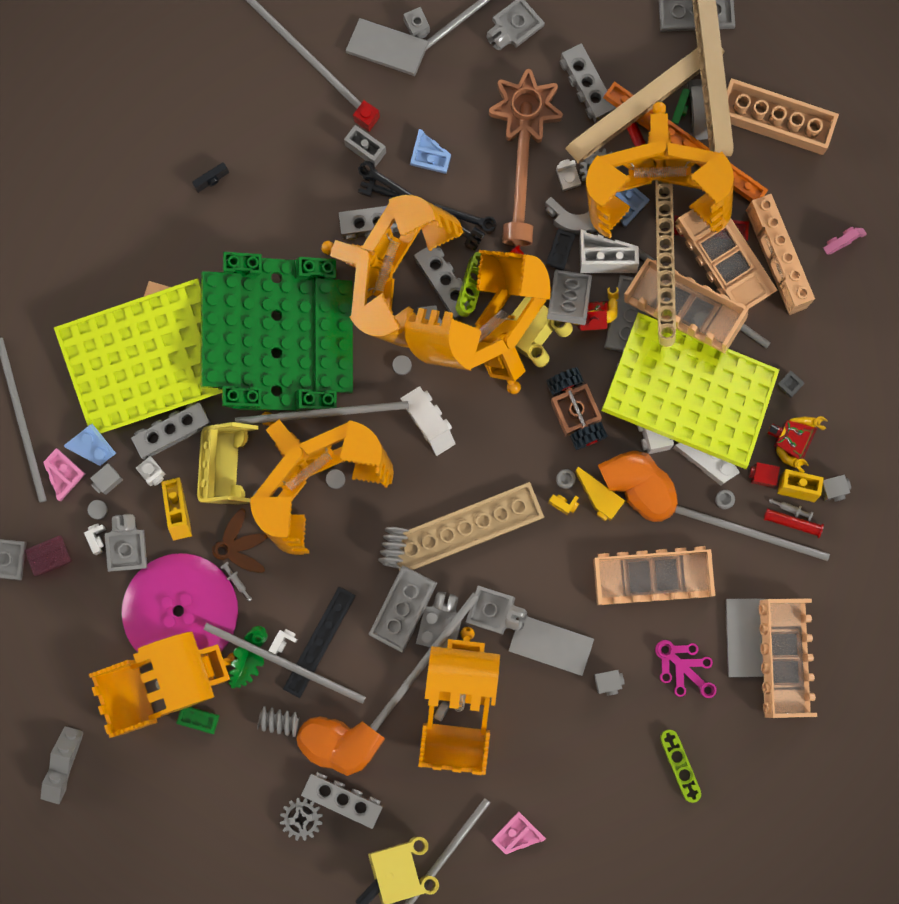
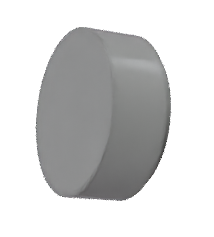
(402, 365)
(335, 479)
(565, 479)
(725, 499)
(97, 509)
(441, 711)

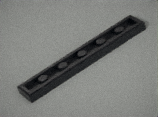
(320, 640)

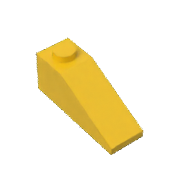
(602, 500)
(176, 509)

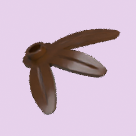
(244, 543)

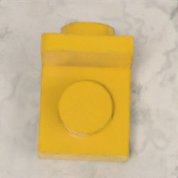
(559, 503)

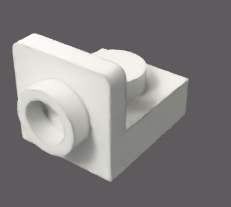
(568, 174)
(151, 471)
(94, 541)
(279, 643)

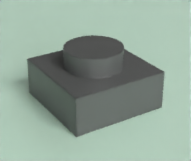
(790, 384)

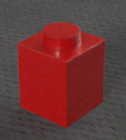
(366, 115)
(764, 474)

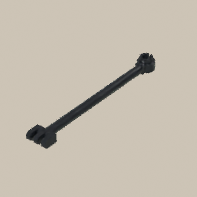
(371, 186)
(471, 236)

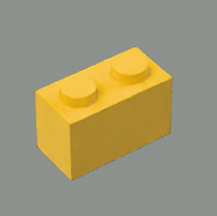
(800, 485)

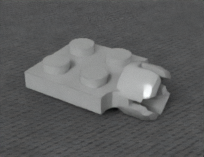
(514, 25)
(125, 545)
(495, 611)
(436, 619)

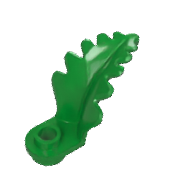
(246, 660)

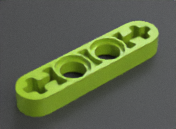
(470, 283)
(683, 764)

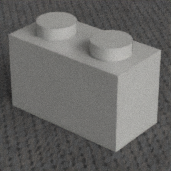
(365, 145)

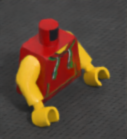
(601, 313)
(795, 439)

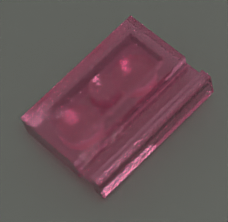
(48, 555)

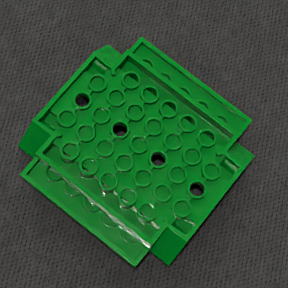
(310, 335)

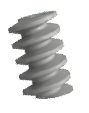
(393, 547)
(278, 722)

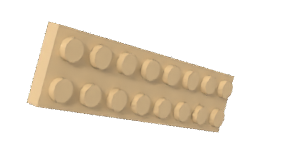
(470, 526)

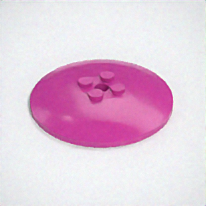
(184, 582)

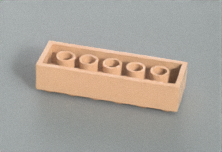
(780, 117)

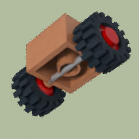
(576, 409)

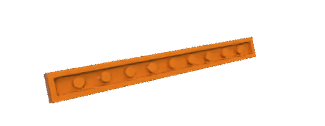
(742, 182)

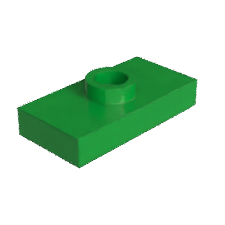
(681, 108)
(198, 719)

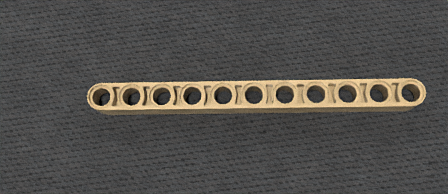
(713, 76)
(635, 107)
(665, 255)

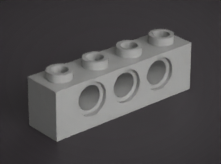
(579, 56)
(367, 216)
(424, 260)
(165, 440)
(367, 818)

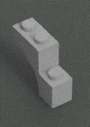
(61, 761)

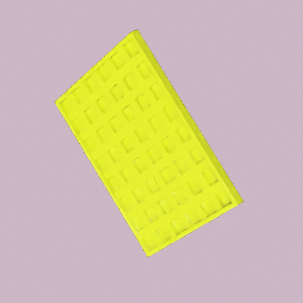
(137, 357)
(691, 392)

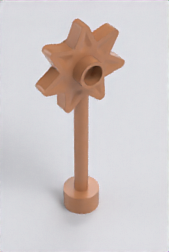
(525, 110)

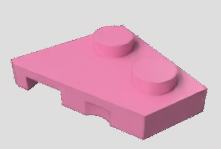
(849, 235)
(62, 473)
(517, 835)

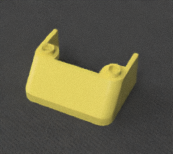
(219, 463)

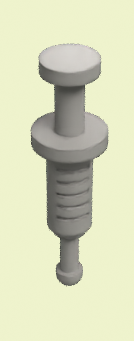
(795, 510)
(235, 579)

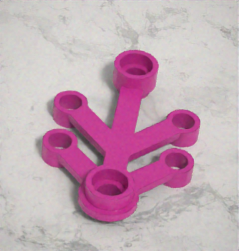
(683, 667)

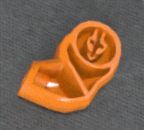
(643, 483)
(336, 746)

